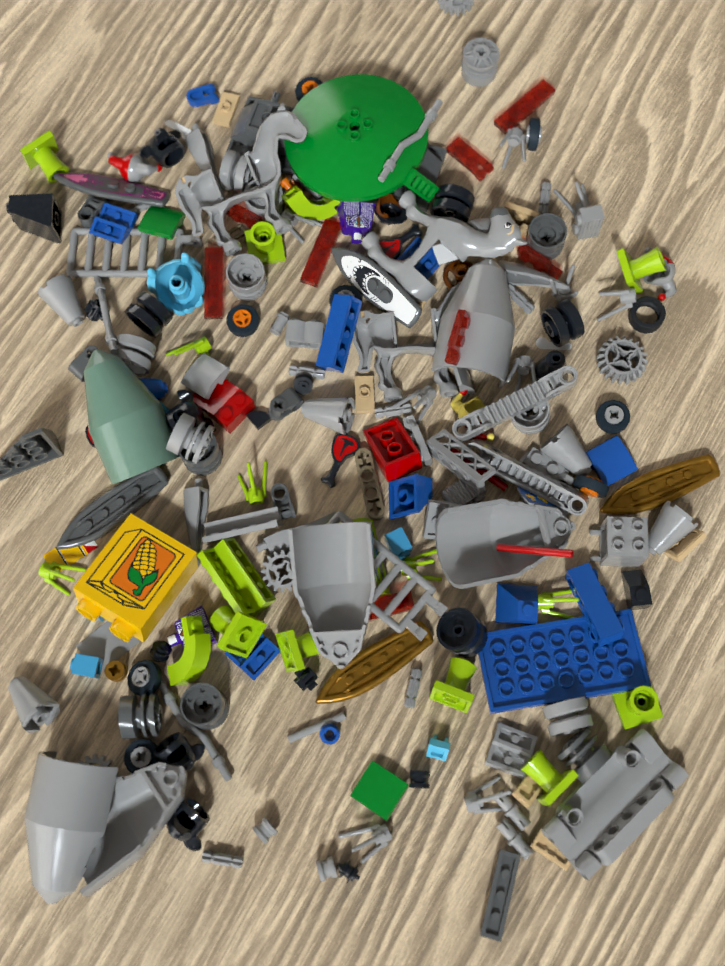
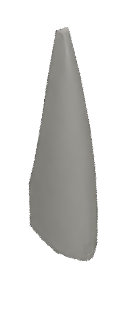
(201, 150)
(523, 275)
(196, 510)
(281, 539)

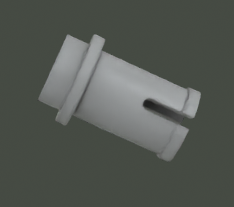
(279, 323)

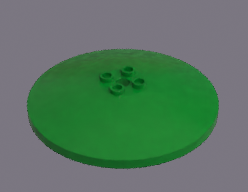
(348, 162)

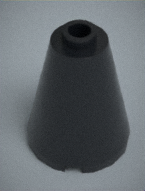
(549, 363)

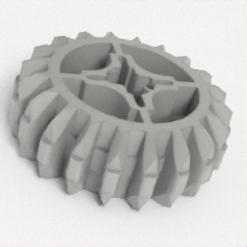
(618, 349)

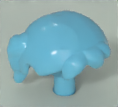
(178, 284)

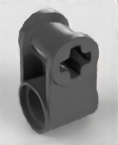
(90, 209)
(78, 365)
(284, 404)
(284, 503)

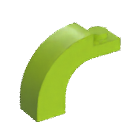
(307, 208)
(195, 653)

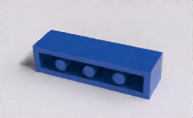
(339, 333)
(594, 604)

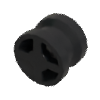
(419, 779)

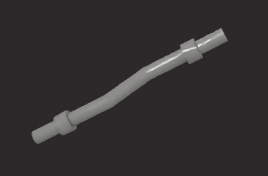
(390, 163)
(111, 339)
(218, 760)

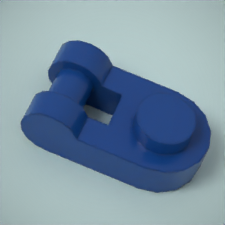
(196, 96)

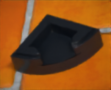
(258, 418)

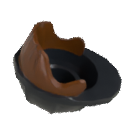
(389, 211)

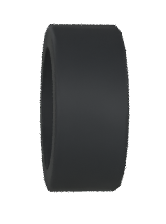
(650, 302)

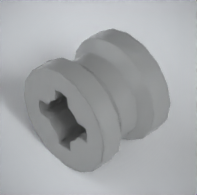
(265, 830)
(326, 869)

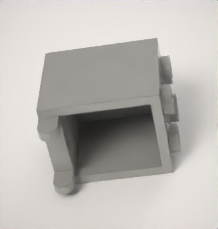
(622, 541)

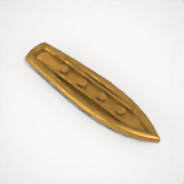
(661, 485)
(373, 666)

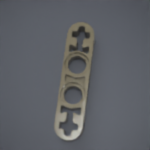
(367, 484)

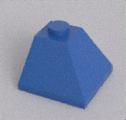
(409, 495)
(516, 604)

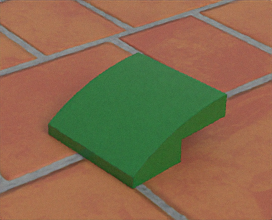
(161, 222)
(379, 790)

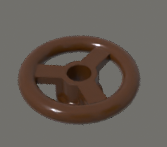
(461, 267)

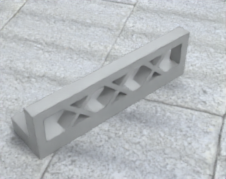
(465, 471)
(242, 524)

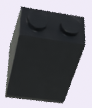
(37, 215)

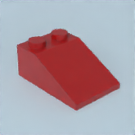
(226, 405)
(393, 449)

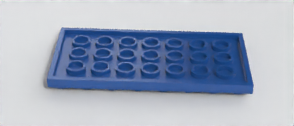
(559, 663)

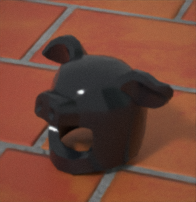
(164, 148)
(189, 407)
(178, 752)
(188, 822)

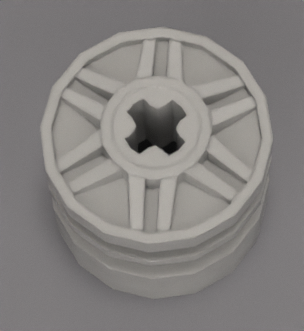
(480, 62)
(247, 268)
(535, 423)
(190, 438)

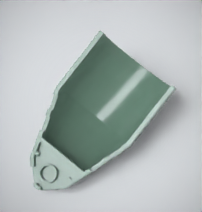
(124, 418)

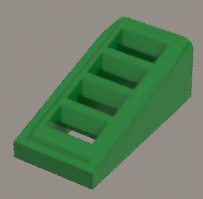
(421, 185)

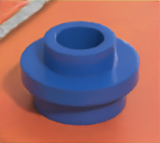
(329, 740)

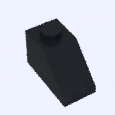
(636, 590)

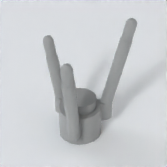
(514, 137)
(582, 195)
(294, 219)
(560, 293)
(627, 296)
(524, 365)
(424, 397)
(474, 801)
(380, 836)

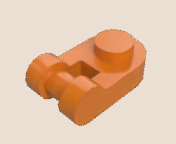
(289, 182)

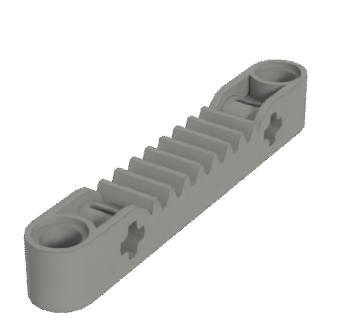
(515, 403)
(531, 479)

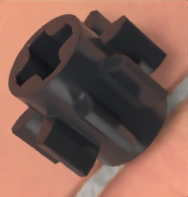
(93, 310)
(306, 679)

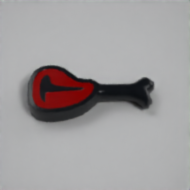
(393, 247)
(342, 448)

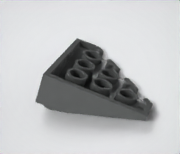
(30, 451)

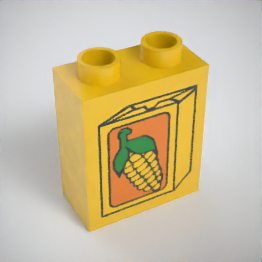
(135, 579)

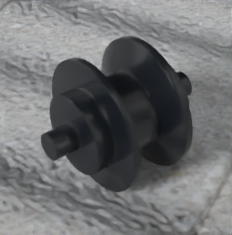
(303, 384)
(160, 651)
(348, 871)

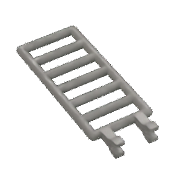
(181, 240)
(415, 578)

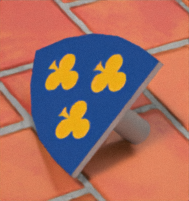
(532, 499)

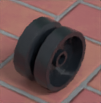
(453, 202)
(148, 314)
(562, 322)
(461, 632)

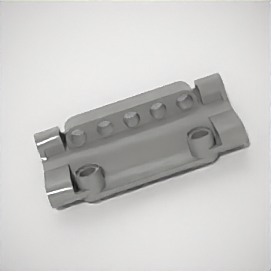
(614, 804)

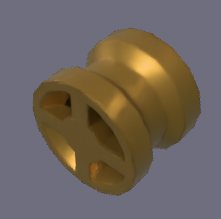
(120, 672)

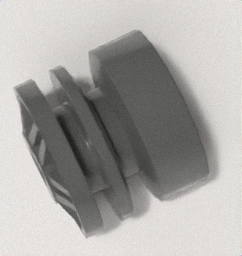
(548, 228)
(208, 463)
(197, 698)
(135, 716)
(584, 754)

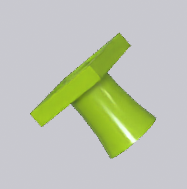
(42, 153)
(265, 243)
(636, 268)
(238, 630)
(294, 649)
(453, 691)
(633, 714)
(545, 775)

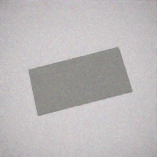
(105, 645)

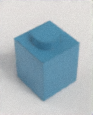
(398, 543)
(86, 666)

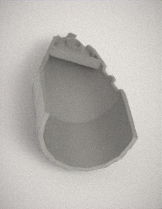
(492, 326)
(470, 533)
(334, 584)
(137, 815)
(64, 821)

